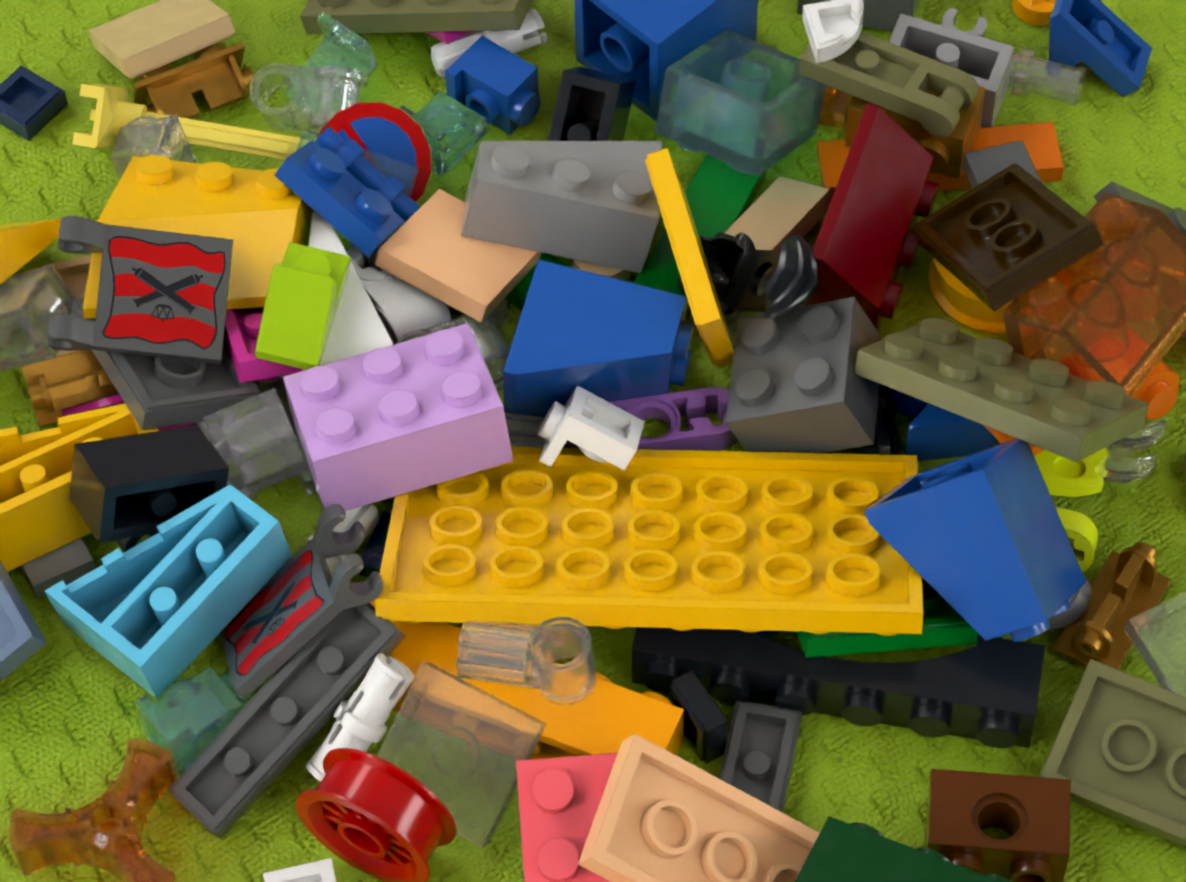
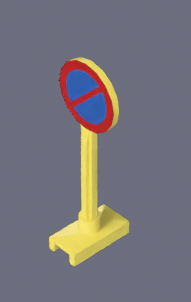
(372, 125)

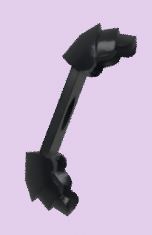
(739, 268)

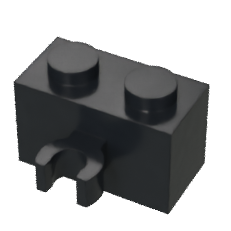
(143, 480)

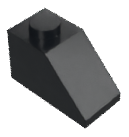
(591, 106)

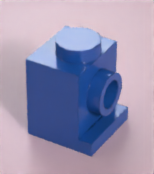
(495, 85)

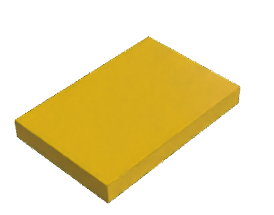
(690, 258)

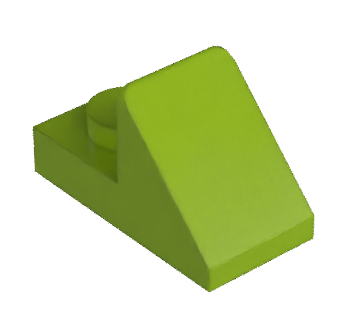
(301, 306)

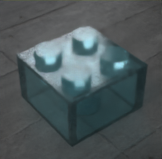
(739, 103)

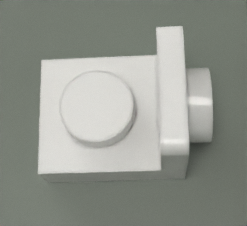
(594, 425)

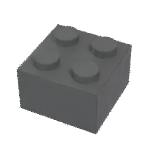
(798, 381)

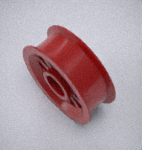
(376, 816)

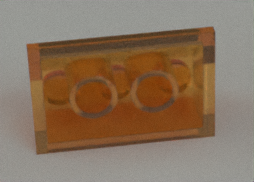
(1114, 307)

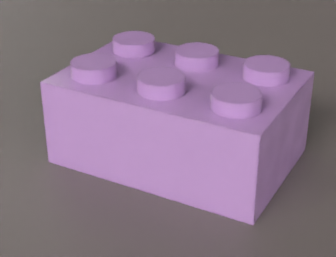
(398, 418)

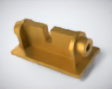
(212, 73)
(65, 383)
(1120, 591)

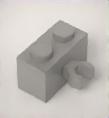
(968, 51)

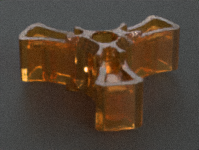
(105, 830)

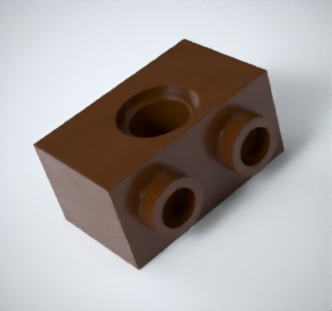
(1026, 807)

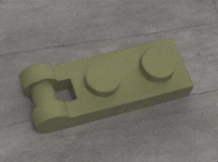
(897, 81)

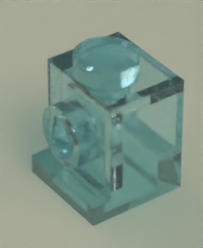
(190, 715)

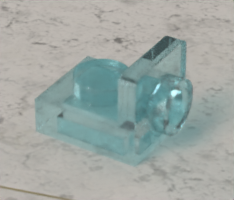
(449, 129)

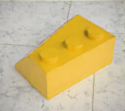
(210, 202)

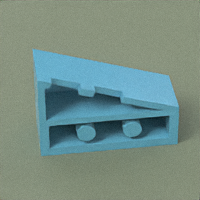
(175, 590)

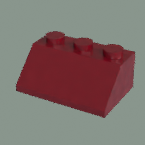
(872, 217)

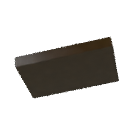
(1006, 236)

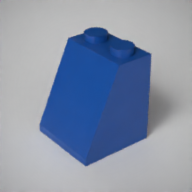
(650, 35)
(594, 335)
(985, 539)

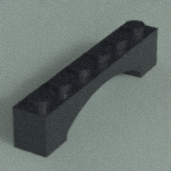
(969, 694)

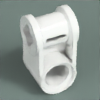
(397, 302)

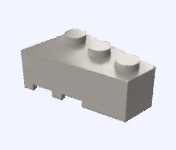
(565, 199)

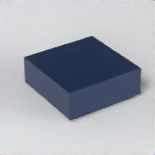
(29, 102)

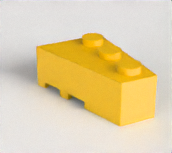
(37, 482)

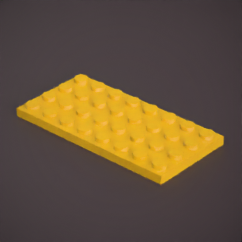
(656, 546)

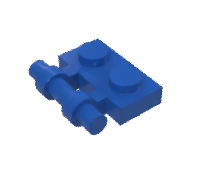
(348, 190)

